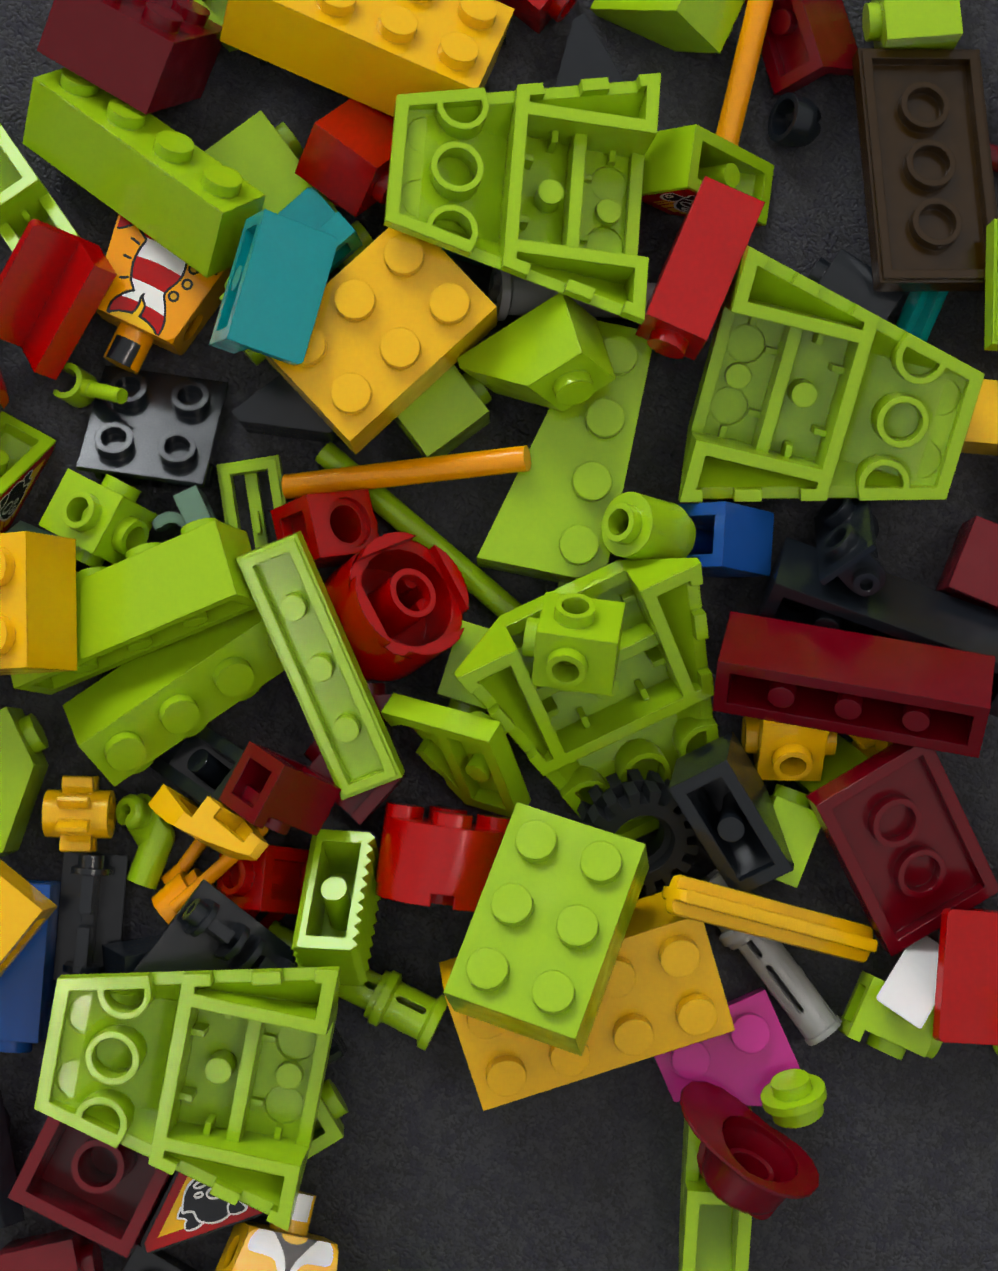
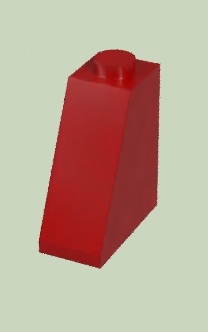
(699, 270)

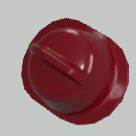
(742, 1155)

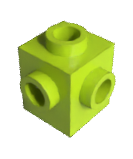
(99, 517)
(575, 643)

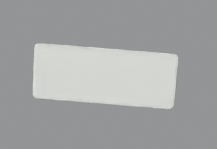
(912, 982)

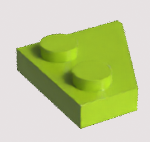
(465, 751)

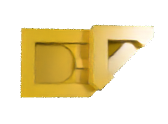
(210, 824)

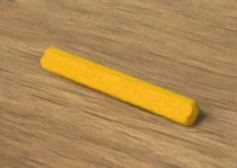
(768, 918)

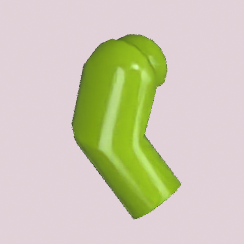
(151, 835)

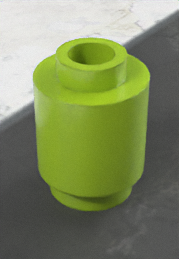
(647, 528)

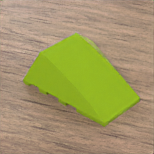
(532, 182)
(821, 399)
(658, 693)
(197, 1072)

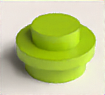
(794, 1098)

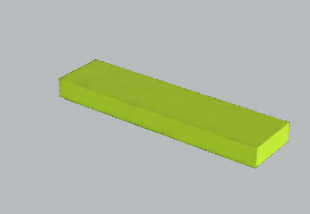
(321, 665)

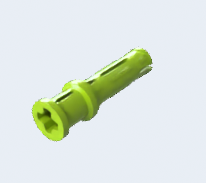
(389, 1000)

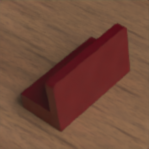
(806, 43)

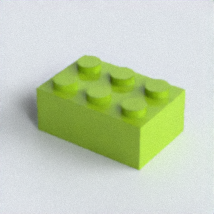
(548, 928)

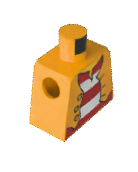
(153, 298)

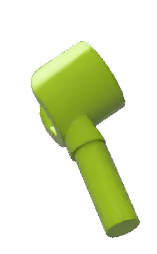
(88, 389)

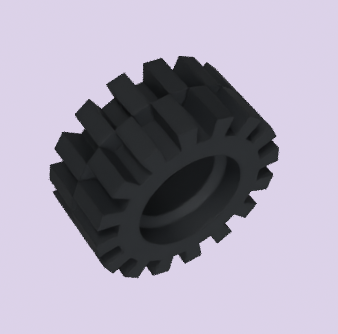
(644, 798)

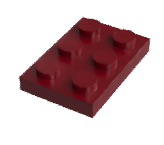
(903, 843)

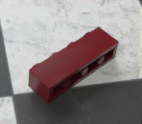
(854, 684)

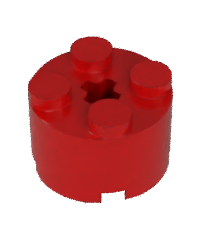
(398, 604)
(436, 856)

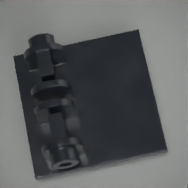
(158, 433)
(215, 935)

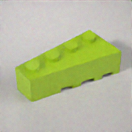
(577, 468)

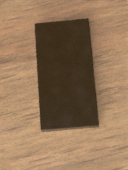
(925, 167)

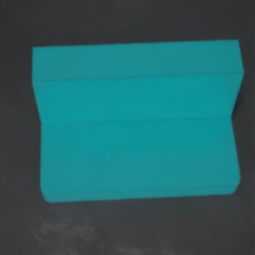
(274, 288)

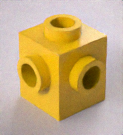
(786, 750)

